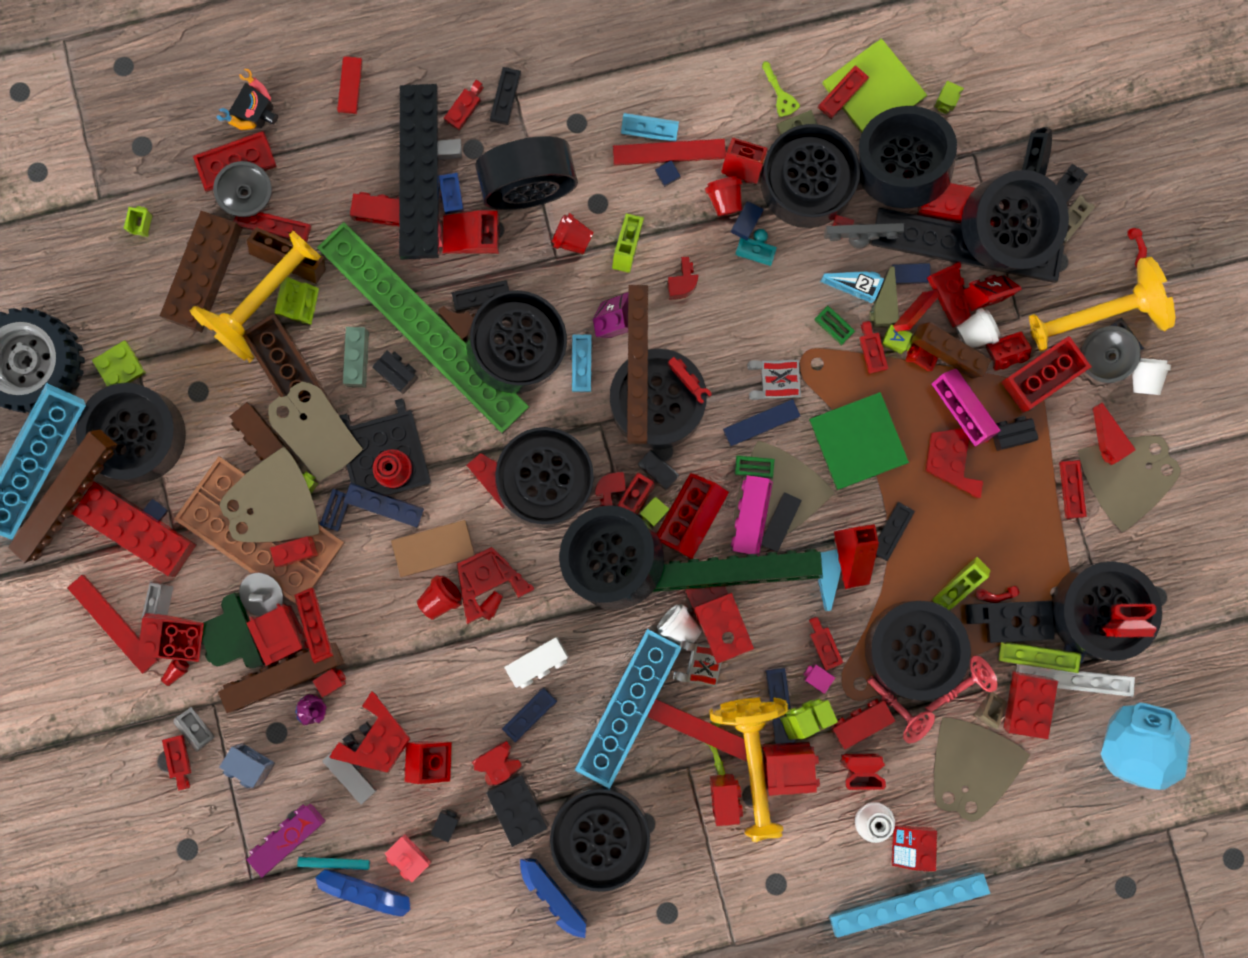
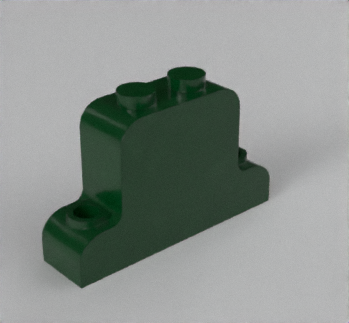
(229, 637)

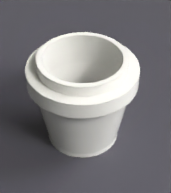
(979, 329)
(1150, 376)
(679, 625)
(868, 816)

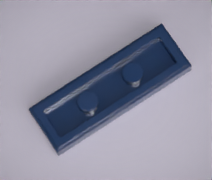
(529, 714)

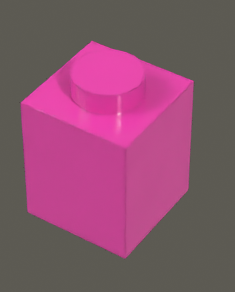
(818, 678)

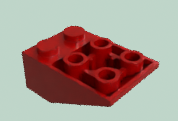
(472, 232)
(857, 554)
(170, 638)

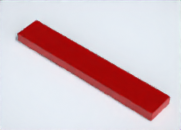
(668, 151)
(110, 622)
(698, 729)

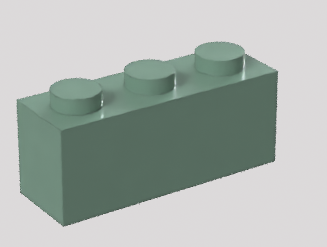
(356, 357)

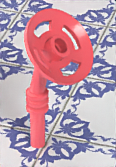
(981, 674)
(913, 721)

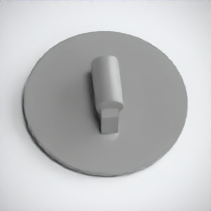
(260, 593)

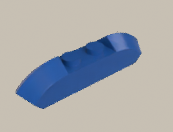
(547, 889)
(363, 893)

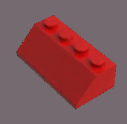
(948, 205)
(691, 515)

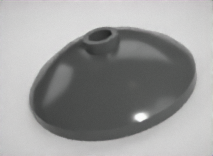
(235, 180)
(1109, 341)

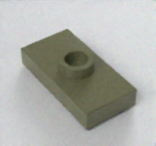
(802, 119)

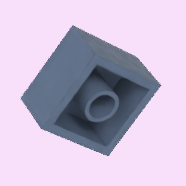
(246, 765)

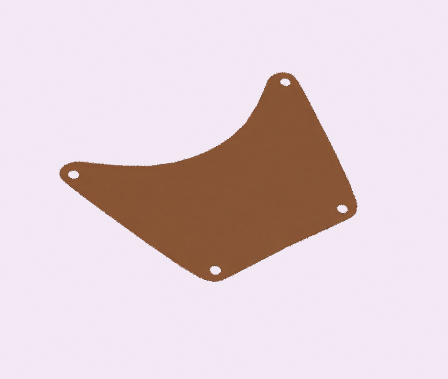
(1009, 528)

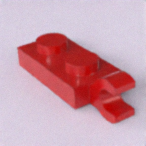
(464, 106)
(872, 349)
(688, 380)
(824, 645)
(177, 760)

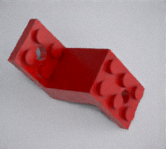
(719, 614)

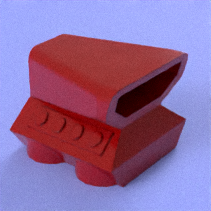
(1130, 621)
(496, 764)
(863, 771)

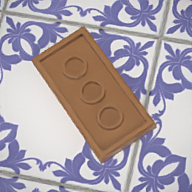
(433, 548)

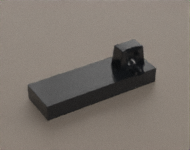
(1071, 181)

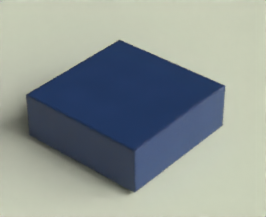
(667, 173)
(155, 510)

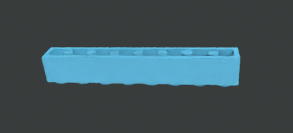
(909, 904)

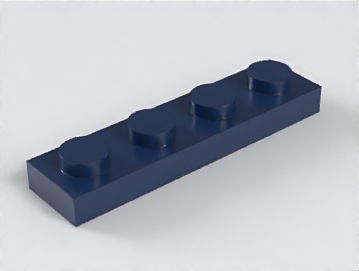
(383, 505)

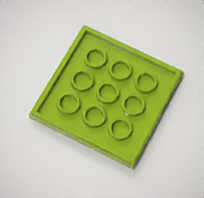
(887, 86)

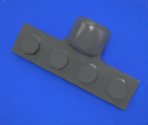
(862, 234)

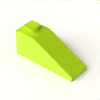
(627, 243)
(962, 584)

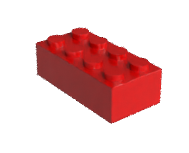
(1046, 374)

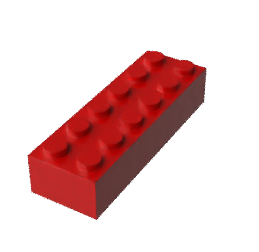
(134, 529)

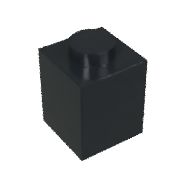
(445, 825)

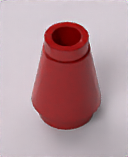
(490, 605)
(175, 670)

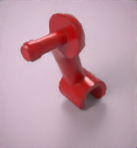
(1136, 234)
(984, 595)

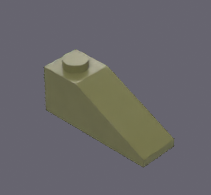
(885, 308)

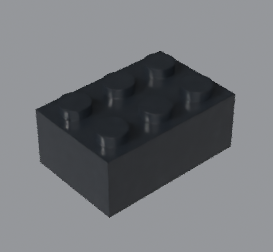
(517, 809)

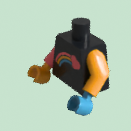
(251, 106)

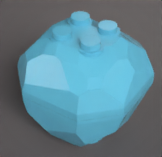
(1146, 746)

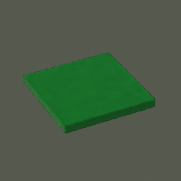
(858, 441)

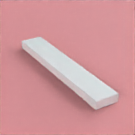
(1085, 680)

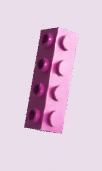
(965, 407)
(752, 515)

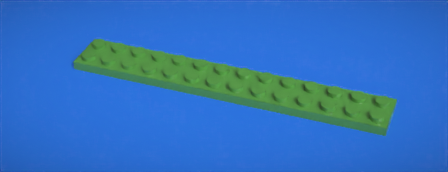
(418, 324)

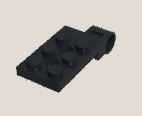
(999, 617)

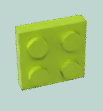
(118, 365)

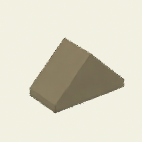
(991, 710)

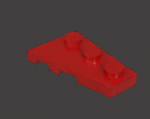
(952, 298)
(485, 471)

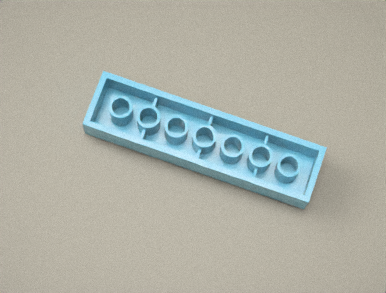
(35, 454)
(628, 708)

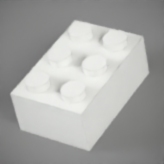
(537, 663)

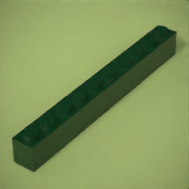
(740, 571)

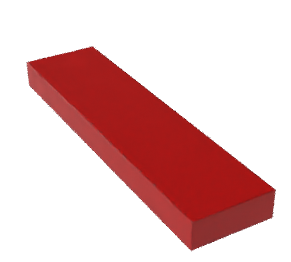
(275, 225)
(313, 625)

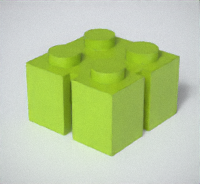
(805, 720)

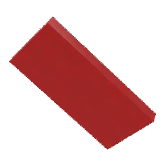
(248, 149)

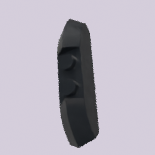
(1038, 151)

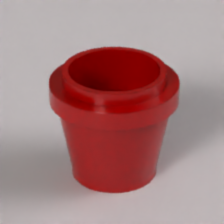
(725, 195)
(571, 235)
(398, 474)
(439, 597)

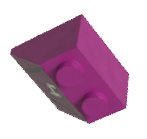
(612, 317)

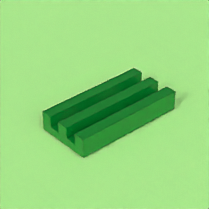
(818, 319)
(754, 459)

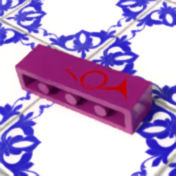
(283, 842)

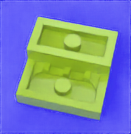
(296, 301)

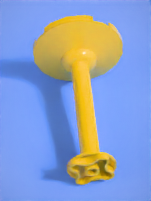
(1147, 296)
(229, 326)
(750, 717)

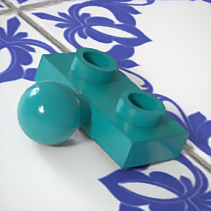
(757, 249)

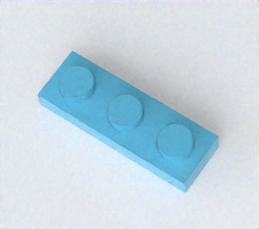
(649, 127)
(581, 363)

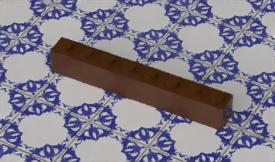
(637, 364)
(63, 496)

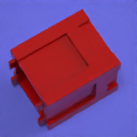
(278, 634)
(790, 768)

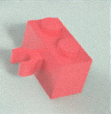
(407, 858)

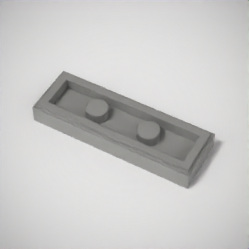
(351, 779)

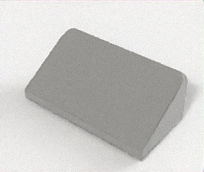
(449, 149)
(158, 599)
(193, 729)

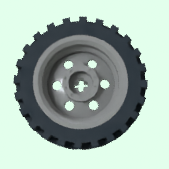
(27, 359)

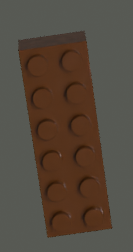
(201, 269)
(281, 358)
(276, 679)

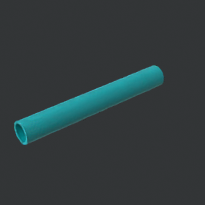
(335, 863)

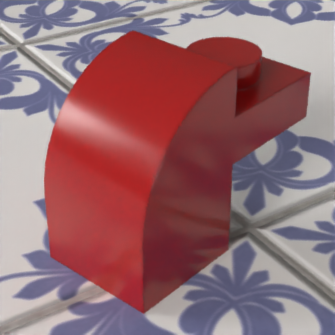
(683, 286)
(610, 484)

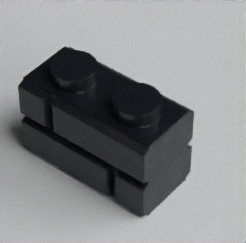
(395, 371)
(1015, 433)
(658, 470)

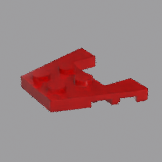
(947, 460)
(483, 574)
(382, 743)

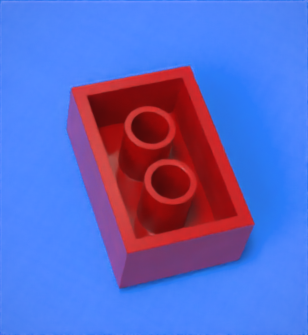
(1030, 705)

